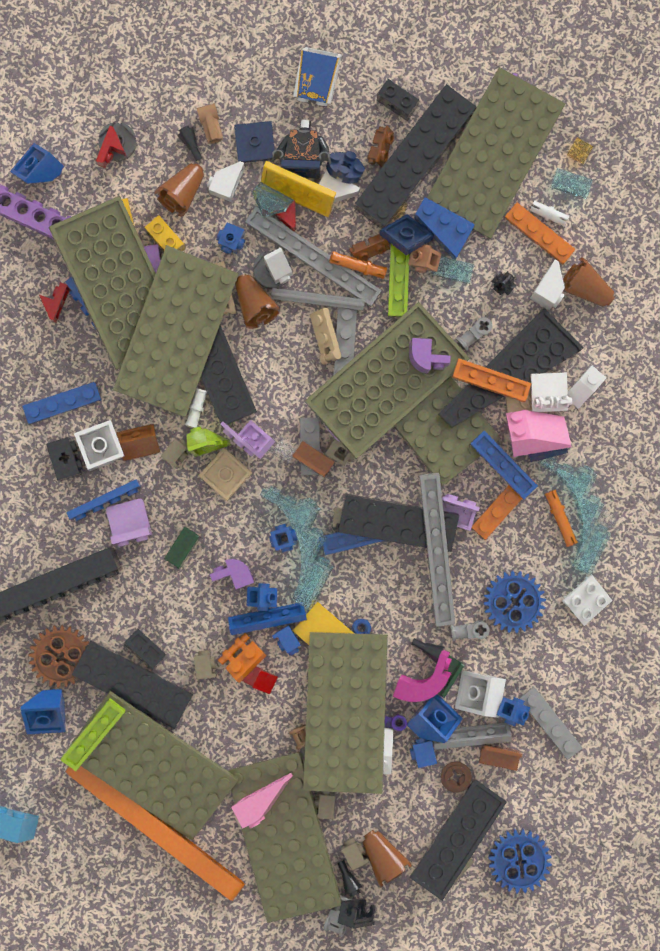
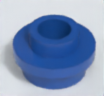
(361, 621)

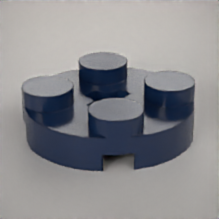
(345, 167)

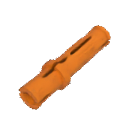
(365, 267)
(557, 510)

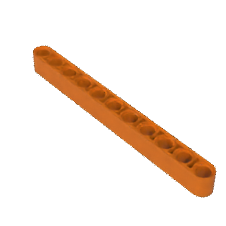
(162, 834)

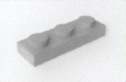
(309, 434)

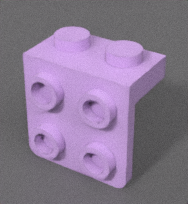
(251, 437)
(465, 509)
(128, 522)

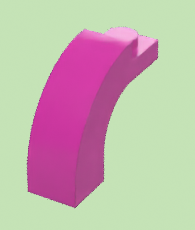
(421, 690)

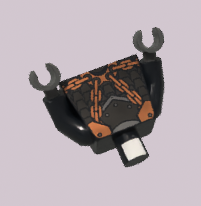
(303, 145)

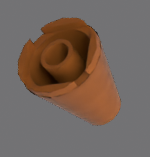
(180, 189)
(587, 284)
(254, 302)
(384, 858)

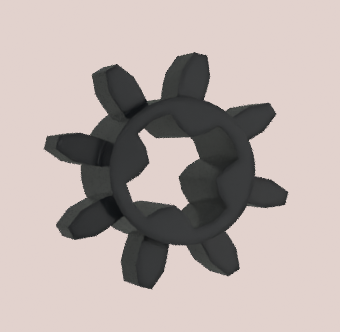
(503, 283)

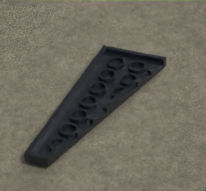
(532, 351)

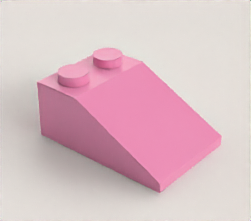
(536, 432)
(253, 807)

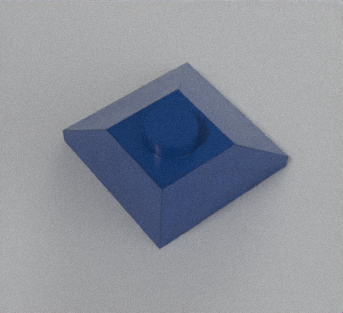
(37, 166)
(45, 713)
(435, 720)

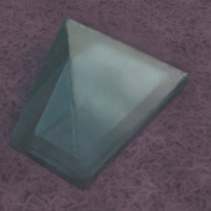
(270, 200)

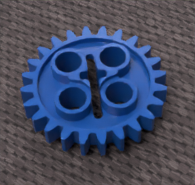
(527, 613)
(503, 864)

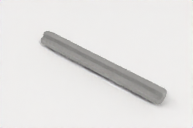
(318, 299)

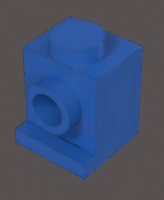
(287, 640)

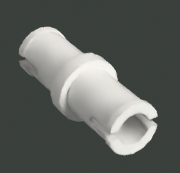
(549, 213)
(196, 408)

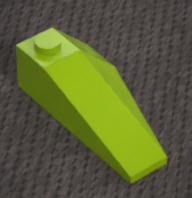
(205, 441)

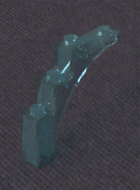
(592, 537)
(313, 569)

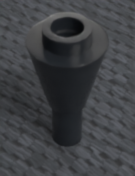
(188, 137)
(431, 650)
(350, 883)

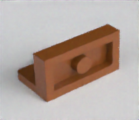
(138, 442)
(313, 459)
(500, 757)

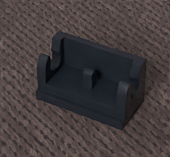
(144, 649)
(354, 915)

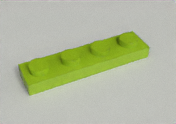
(398, 283)
(92, 734)

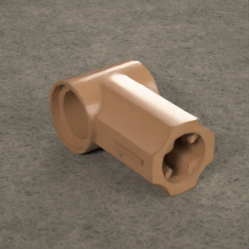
(209, 119)

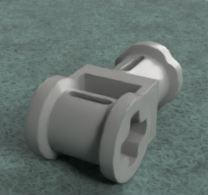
(474, 333)
(468, 631)
(332, 919)

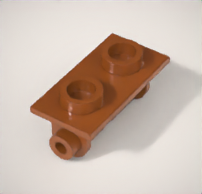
(384, 138)
(376, 246)

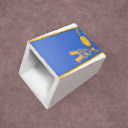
(317, 76)

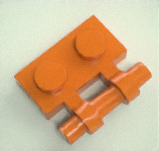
(245, 661)

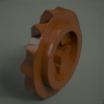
(464, 780)

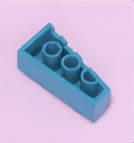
(17, 825)

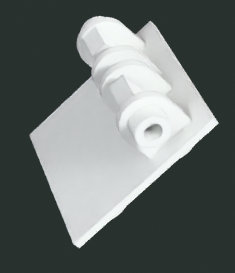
(549, 392)
(587, 599)

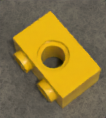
(163, 234)

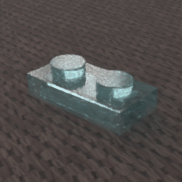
(571, 183)
(454, 270)

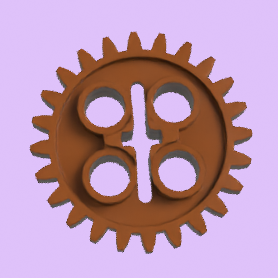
(50, 670)

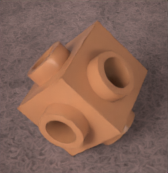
(425, 259)

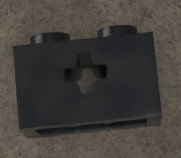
(397, 99)
(56, 452)

